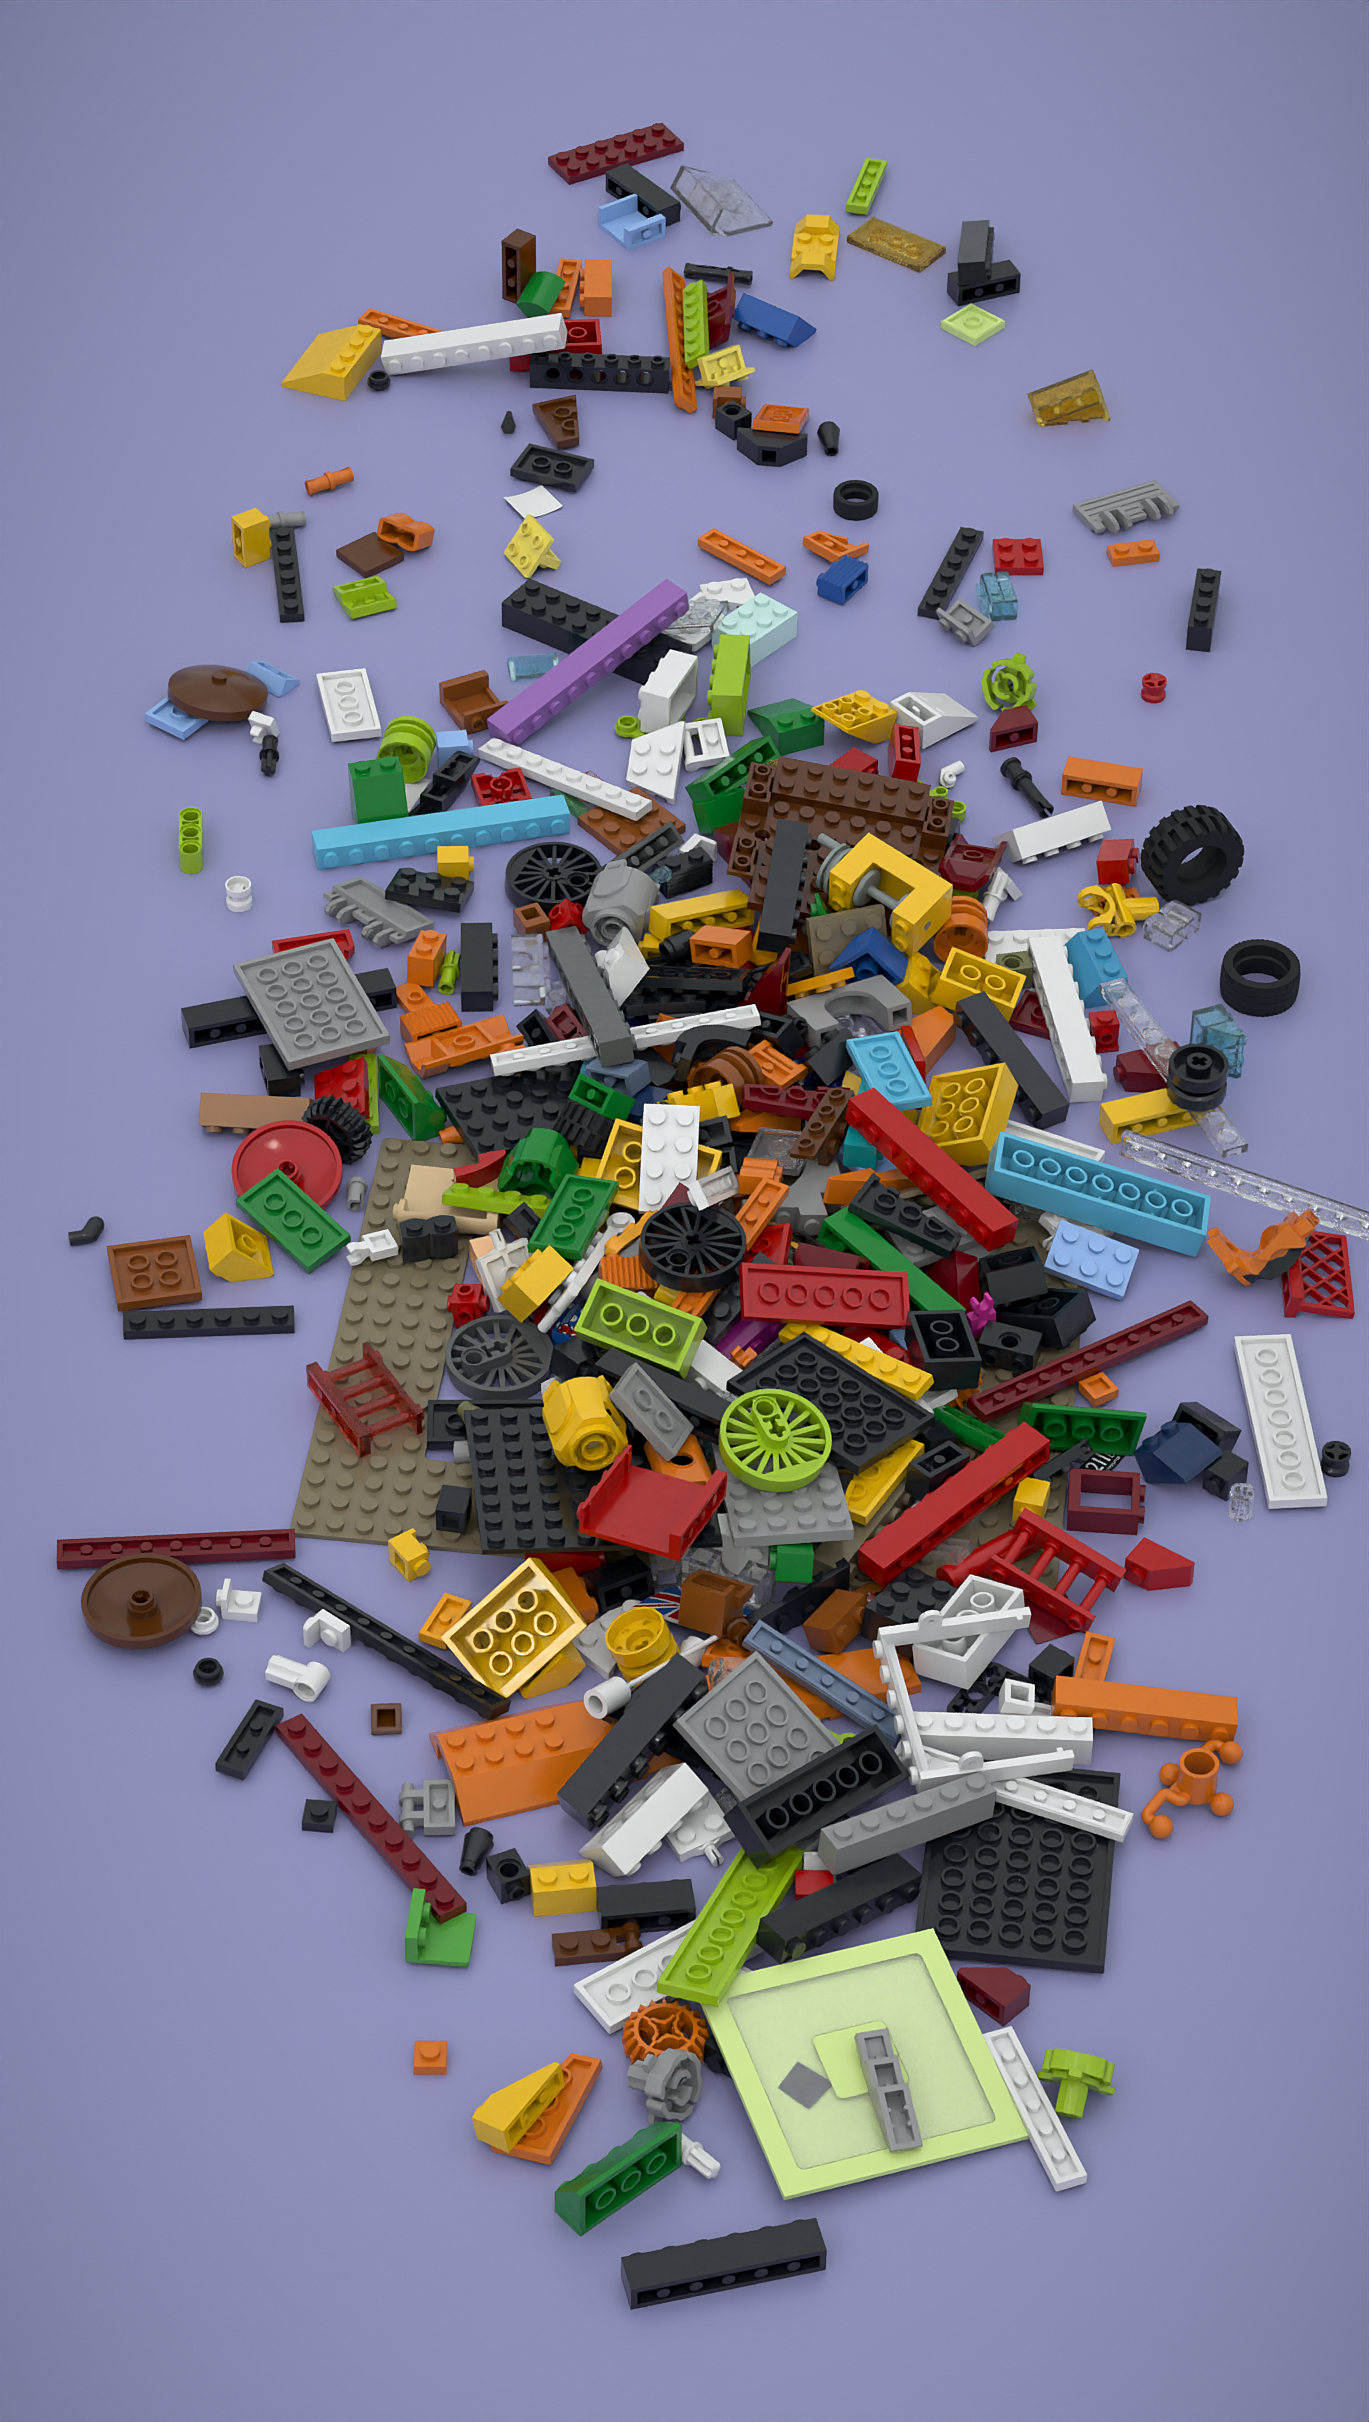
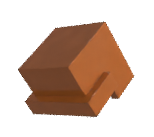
(712, 1601)

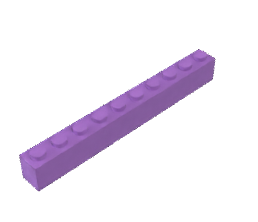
(589, 664)

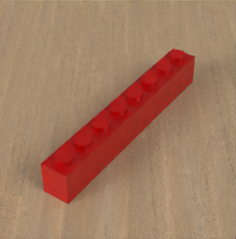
(931, 1169)
(953, 1504)

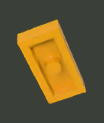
(443, 1617)

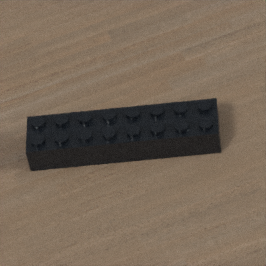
(569, 622)

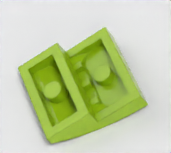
(364, 597)

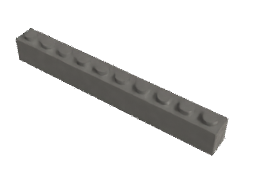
(591, 996)

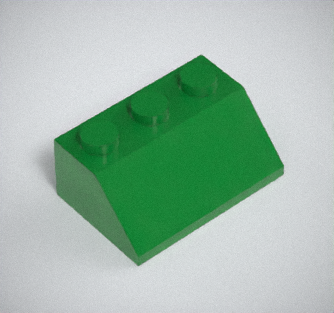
(409, 1100)

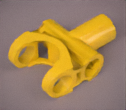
(1121, 909)

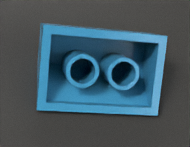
(1093, 963)

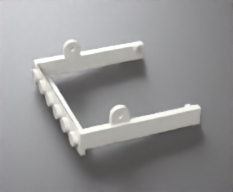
(932, 1628)

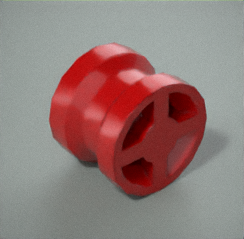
(1153, 688)

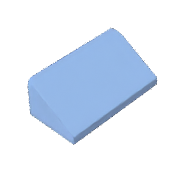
(275, 680)

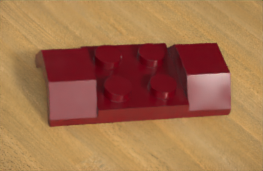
(720, 312)
(970, 865)

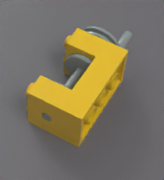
(878, 871)

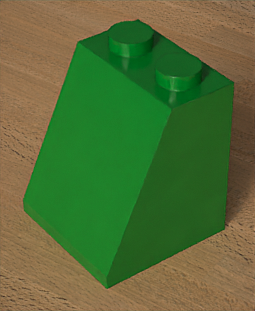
(377, 790)

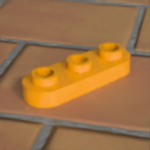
(630, 1234)

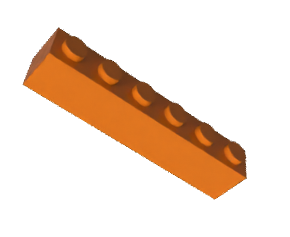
(1146, 1709)

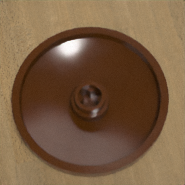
(217, 692)
(141, 1601)

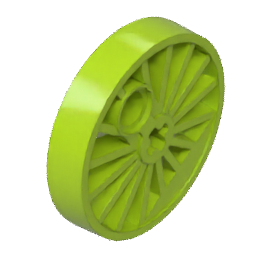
(769, 1435)

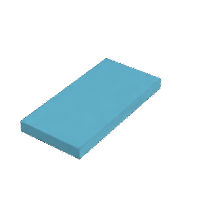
(889, 1068)

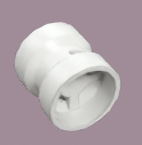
(238, 894)

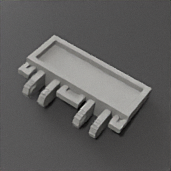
(1125, 507)
(384, 919)

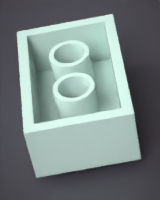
(765, 621)

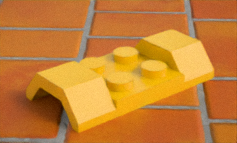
(815, 245)

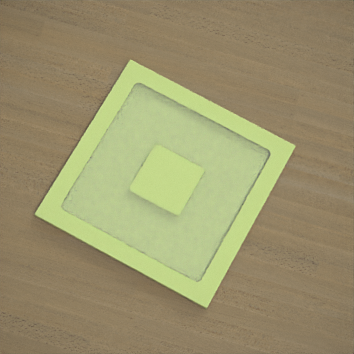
(801, 2076)

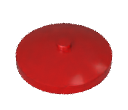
(298, 1151)

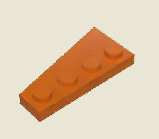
(550, 2130)

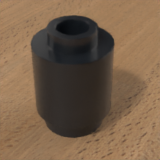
(676, 946)

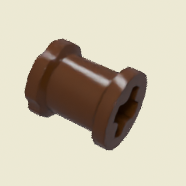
(737, 1631)

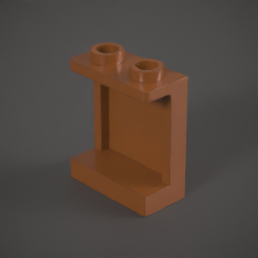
(469, 701)

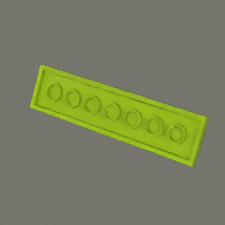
(727, 1928)

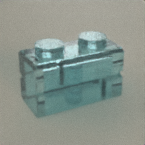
(997, 596)

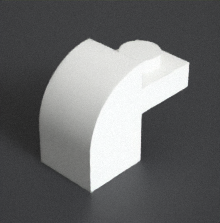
(1019, 1698)

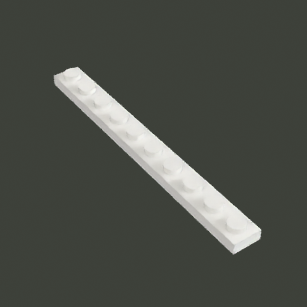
(648, 1035)

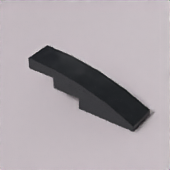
(446, 784)

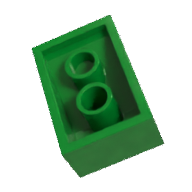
(790, 725)

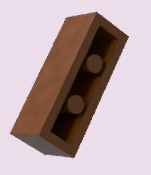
(517, 263)

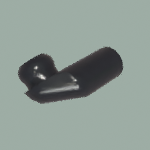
(89, 1233)

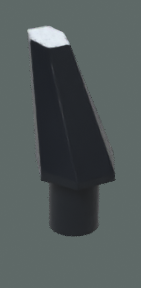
(508, 424)

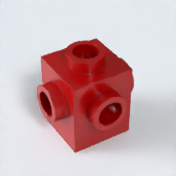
(567, 915)
(470, 1300)

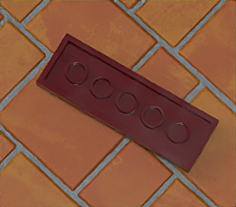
(604, 155)

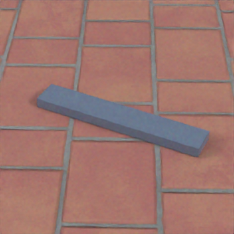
(821, 1680)

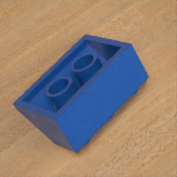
(772, 322)

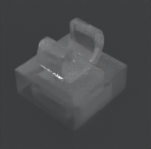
(557, 997)

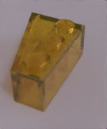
(1069, 400)

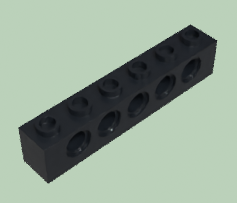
(609, 379)

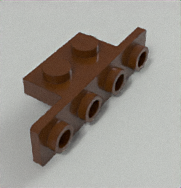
(825, 1129)

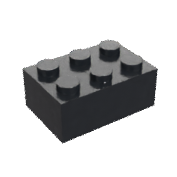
(944, 1347)
(903, 1603)

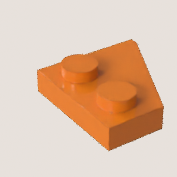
(833, 546)

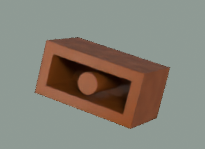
(836, 1621)

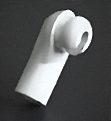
(948, 774)

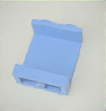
(629, 226)

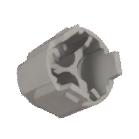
(620, 899)

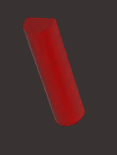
(977, 1561)

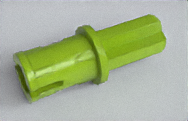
(449, 972)

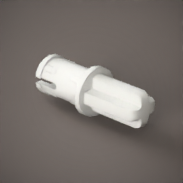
(993, 896)
(700, 2160)

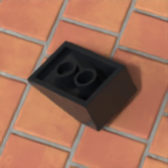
(1057, 1314)

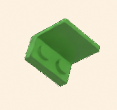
(434, 1942)

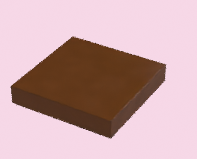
(369, 555)

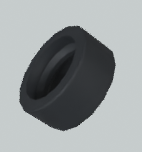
(855, 510)

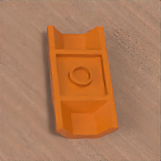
(459, 1045)

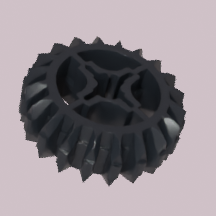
(343, 1126)

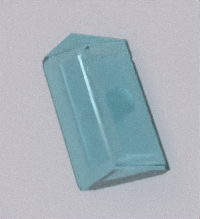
(530, 666)

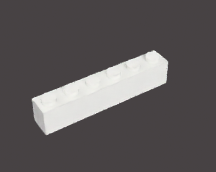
(1006, 1735)

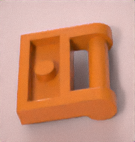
(777, 1067)

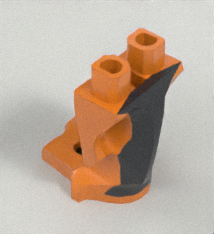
(1277, 1251)

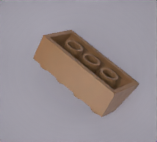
(247, 1111)

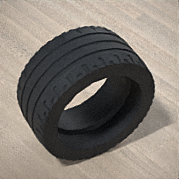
(1257, 997)

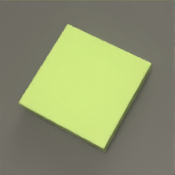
(972, 324)

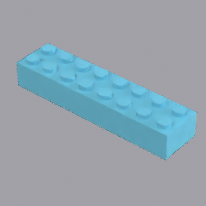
(1097, 1194)

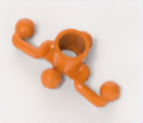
(1192, 1783)

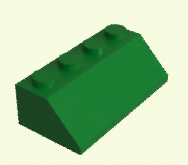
(1105, 1429)
(620, 2176)

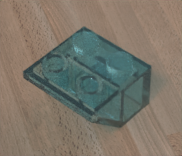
(1218, 1029)

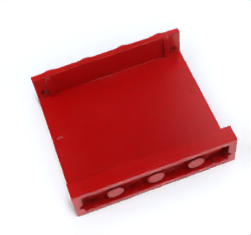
(649, 1508)

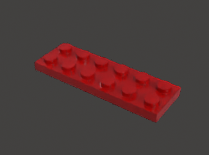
(823, 1296)

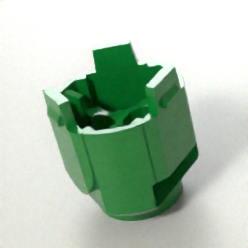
(538, 1164)

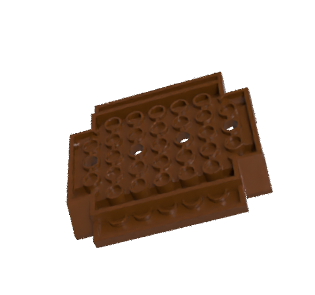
(843, 807)

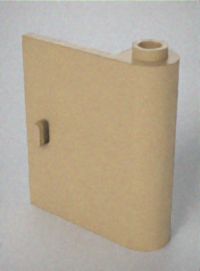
(424, 1201)

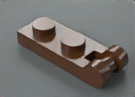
(596, 1945)

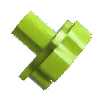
(1010, 684)
(1076, 2076)

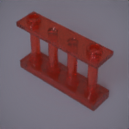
(348, 1417)

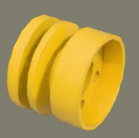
(640, 1641)

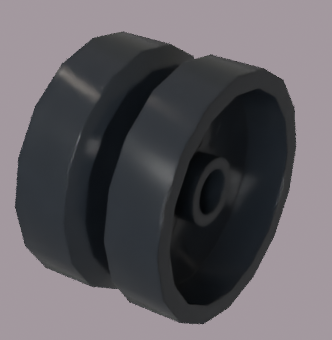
(1197, 1077)

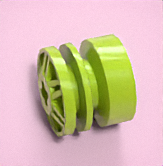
(412, 742)

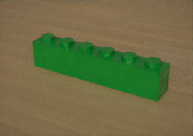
(851, 1235)

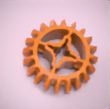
(663, 2029)

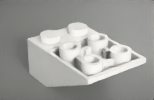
(933, 714)

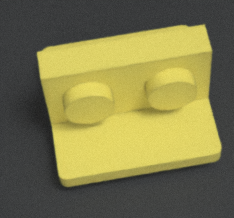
(723, 367)
(531, 548)

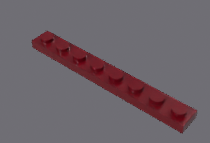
(183, 1547)

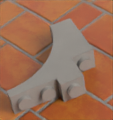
(805, 1203)

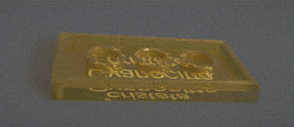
(896, 244)

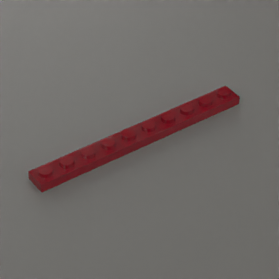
(1087, 1361)
(370, 1817)

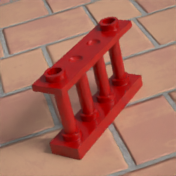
(1069, 1550)

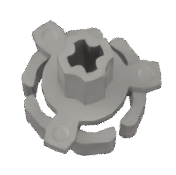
(668, 2080)

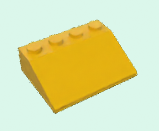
(336, 362)
(969, 1111)
(623, 1162)
(516, 1629)

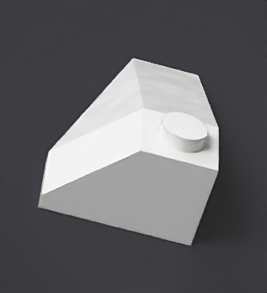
(623, 965)

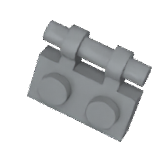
(438, 1803)

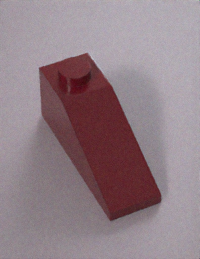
(771, 989)

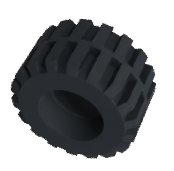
(584, 1128)

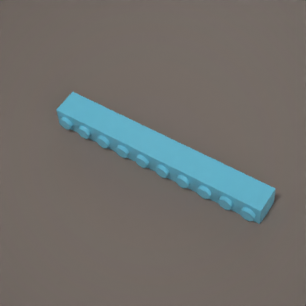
(425, 832)

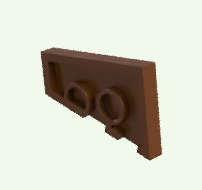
(559, 420)

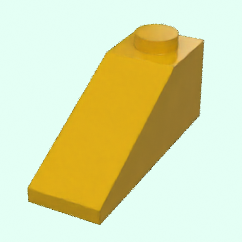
(515, 2108)

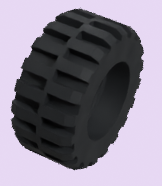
(1180, 836)

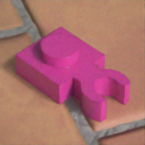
(981, 1314)

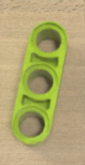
(191, 840)

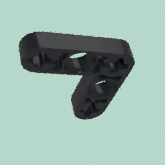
(993, 1688)

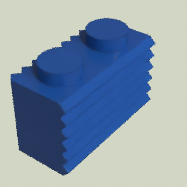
(842, 579)

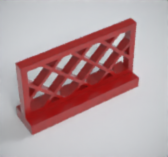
(1296, 1289)

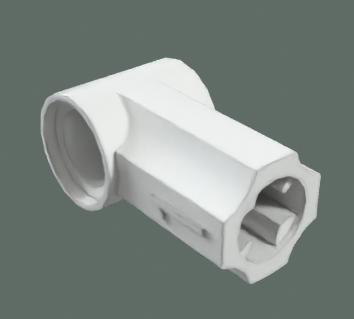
(304, 1680)

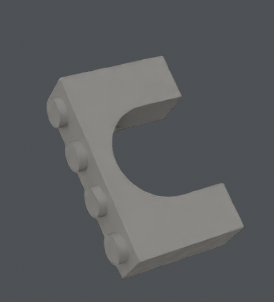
(867, 997)

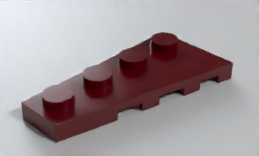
(791, 1102)

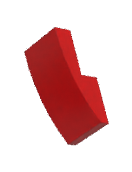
(482, 1173)

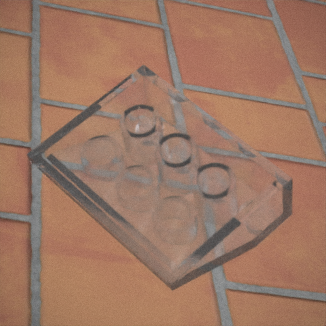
(718, 202)

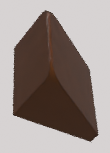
(386, 1718)

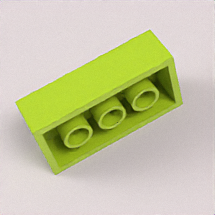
(640, 1328)

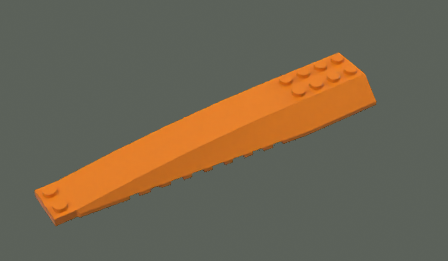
(529, 1755)

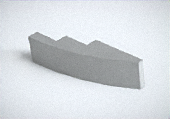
(887, 2090)

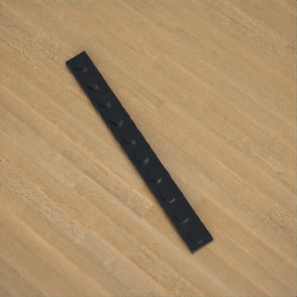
(389, 1642)

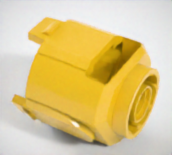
(580, 1425)

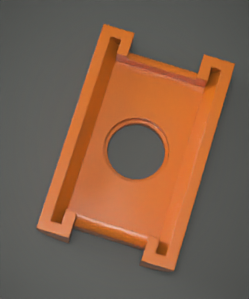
(696, 1472)

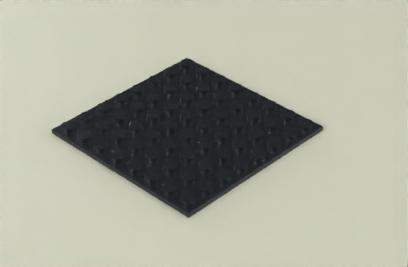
(532, 1499)

